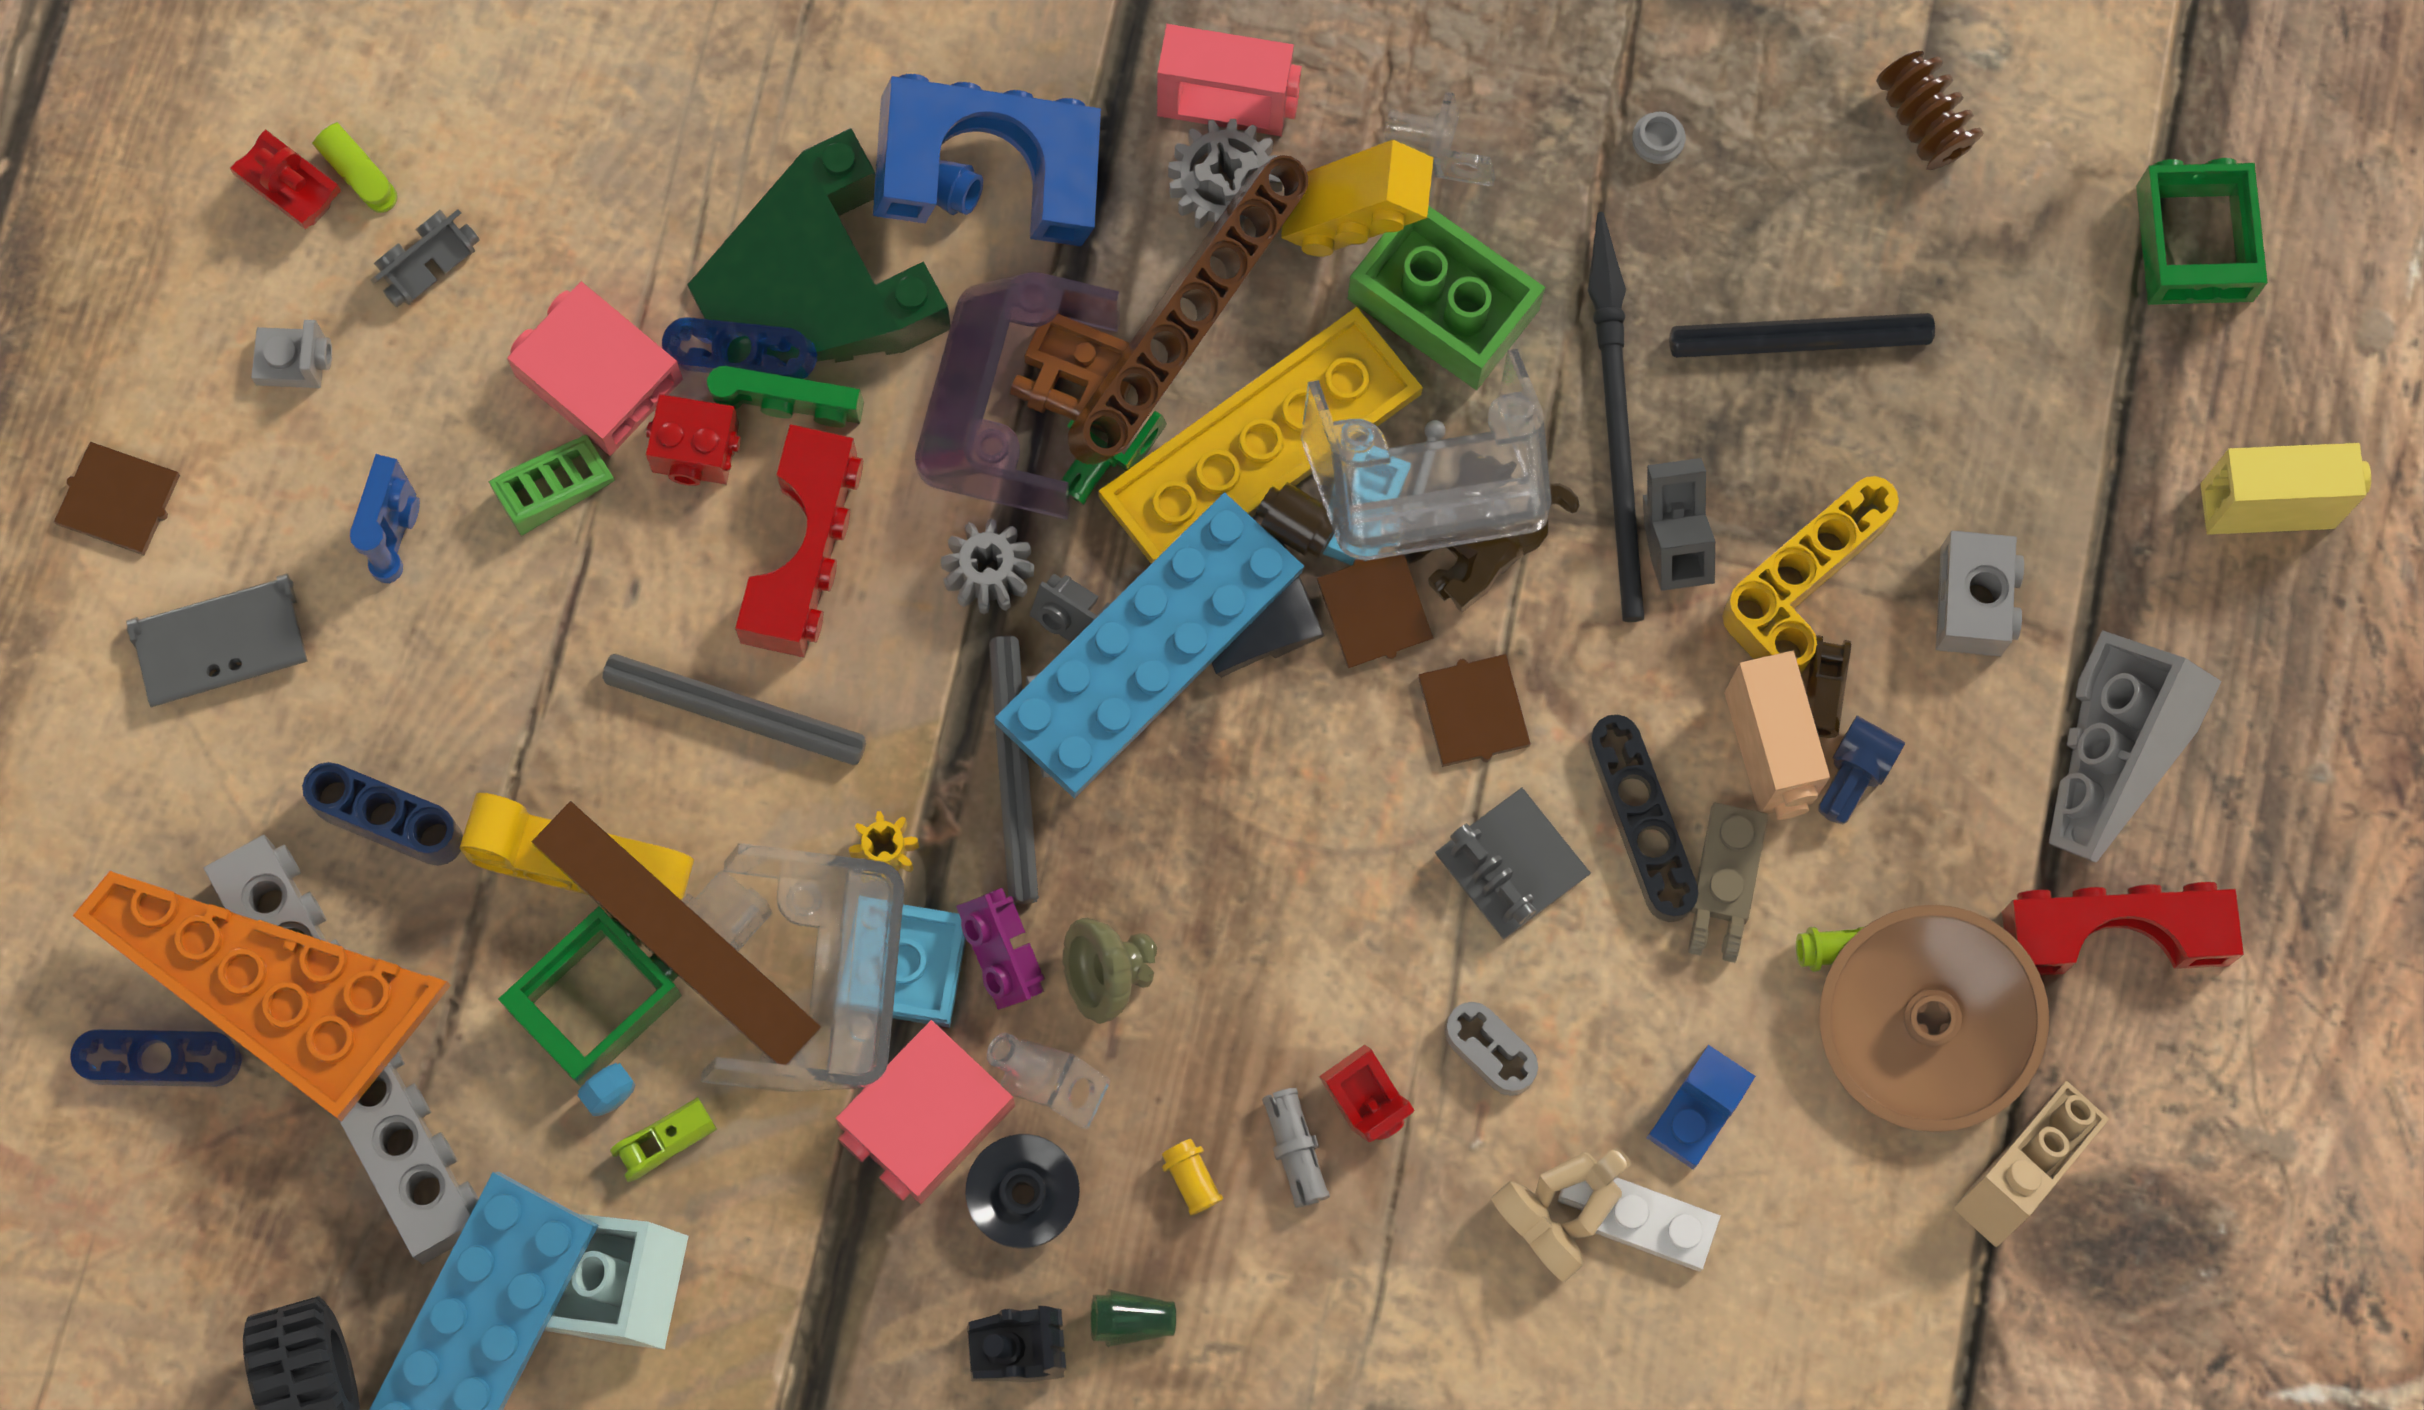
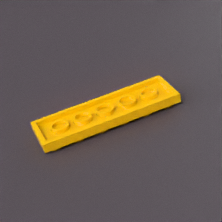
(1256, 434)

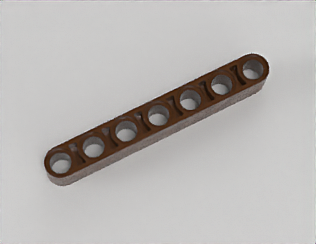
(1169, 324)

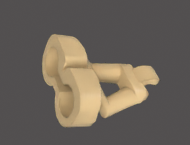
(1530, 1214)

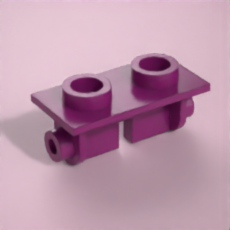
(1007, 972)

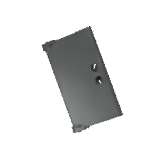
(189, 642)

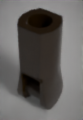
(1827, 692)

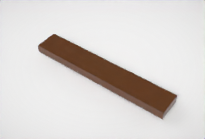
(676, 935)

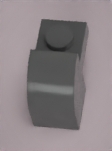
(1677, 524)

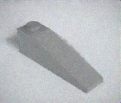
(2130, 729)

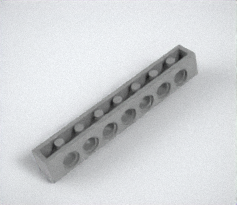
(426, 1229)

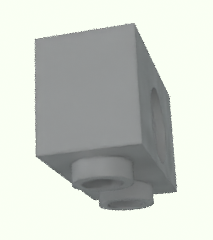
(1963, 621)

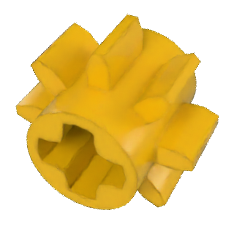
(882, 832)

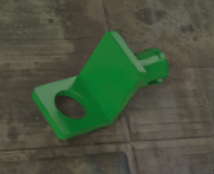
(1084, 477)

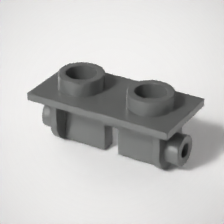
(440, 242)
(1064, 606)

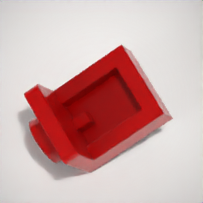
(1366, 1095)

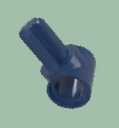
(1861, 761)

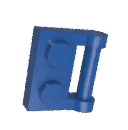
(382, 516)

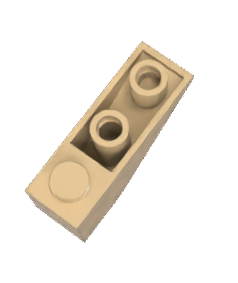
(2031, 1164)

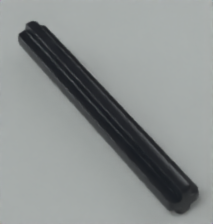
(1802, 335)

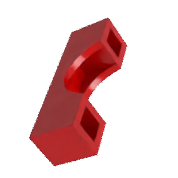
(782, 604)
(2190, 926)

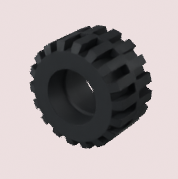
(298, 1359)

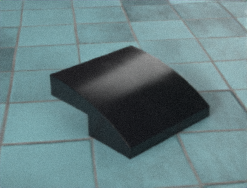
(1277, 631)

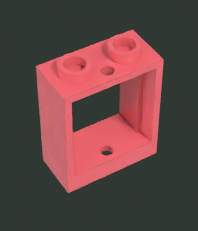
(1227, 78)

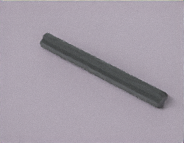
(734, 709)
(1013, 777)

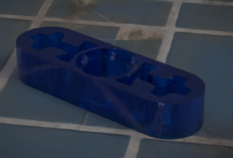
(723, 332)
(115, 1042)

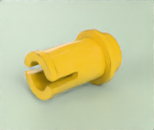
(1191, 1176)

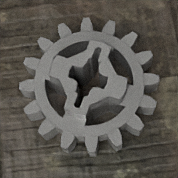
(1239, 158)

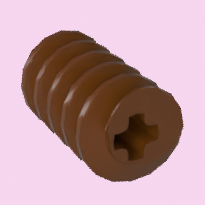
(1927, 109)

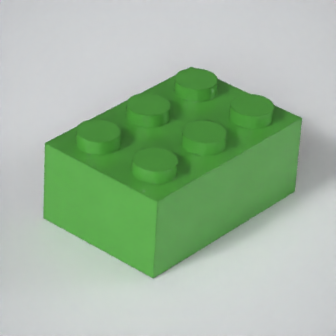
(1446, 295)

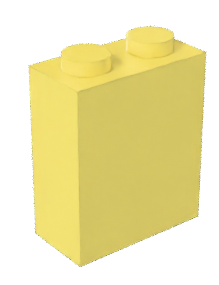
(2284, 488)

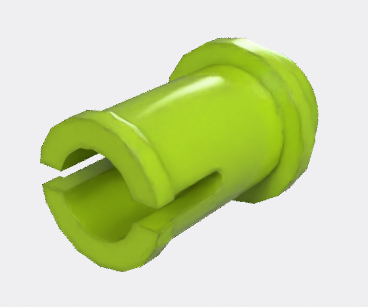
(1821, 948)

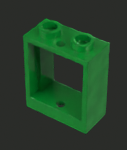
(2202, 282)
(523, 994)

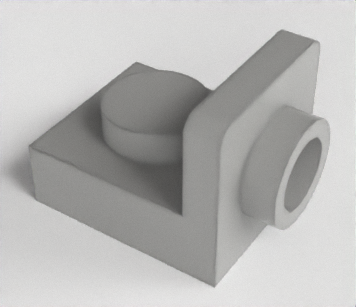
(291, 356)

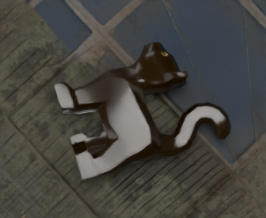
(1483, 561)

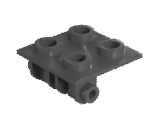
(1512, 863)

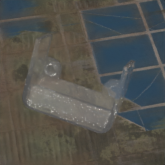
(1436, 490)
(855, 967)

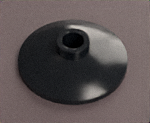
(1016, 1162)

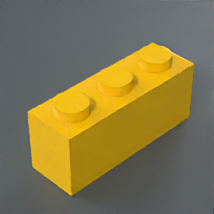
(1361, 198)

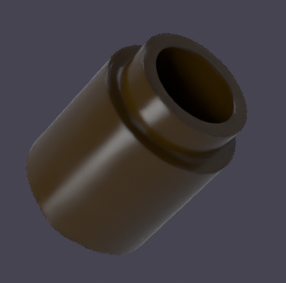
(1296, 519)

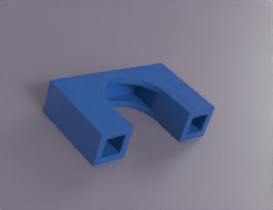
(1052, 136)

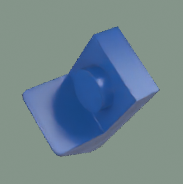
(1701, 1107)

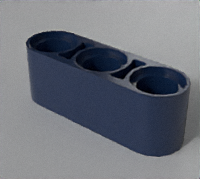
(364, 795)

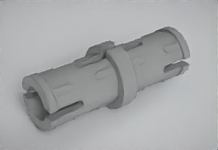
(1295, 1147)

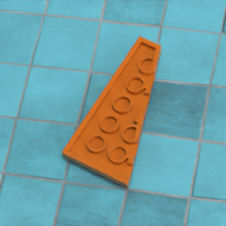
(288, 998)

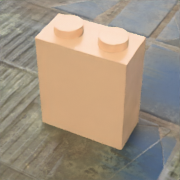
(1777, 735)

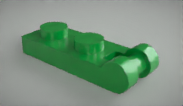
(783, 395)

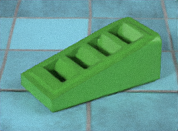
(545, 508)

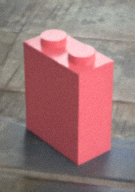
(594, 367)
(924, 1114)

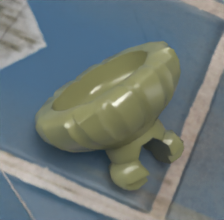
(1104, 968)

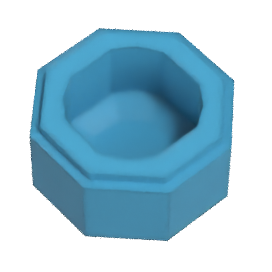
(606, 1090)

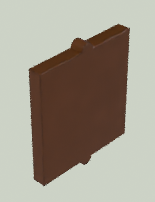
(117, 498)
(1374, 609)
(1474, 710)

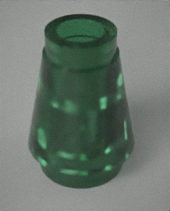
(1130, 1318)

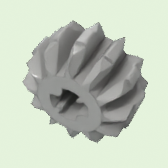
(985, 548)

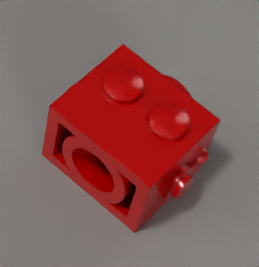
(692, 440)

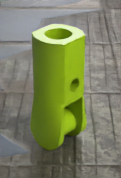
(356, 168)
(673, 1135)

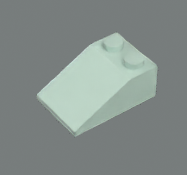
(623, 1284)

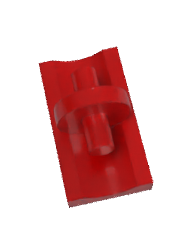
(286, 180)

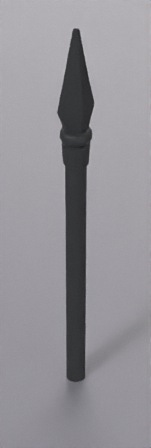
(1607, 294)

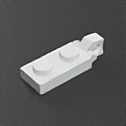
(1653, 1223)

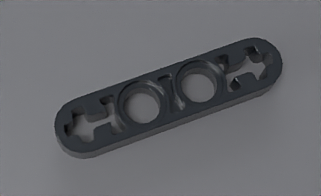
(1636, 819)

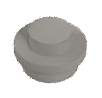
(1658, 137)

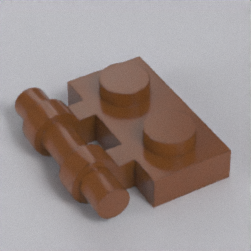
(1073, 353)

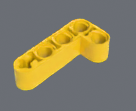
(1814, 564)
(501, 838)

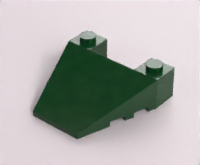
(802, 272)

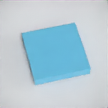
(928, 965)

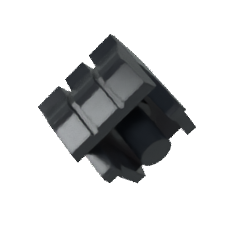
(1017, 1346)

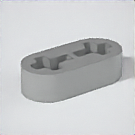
(1500, 1039)

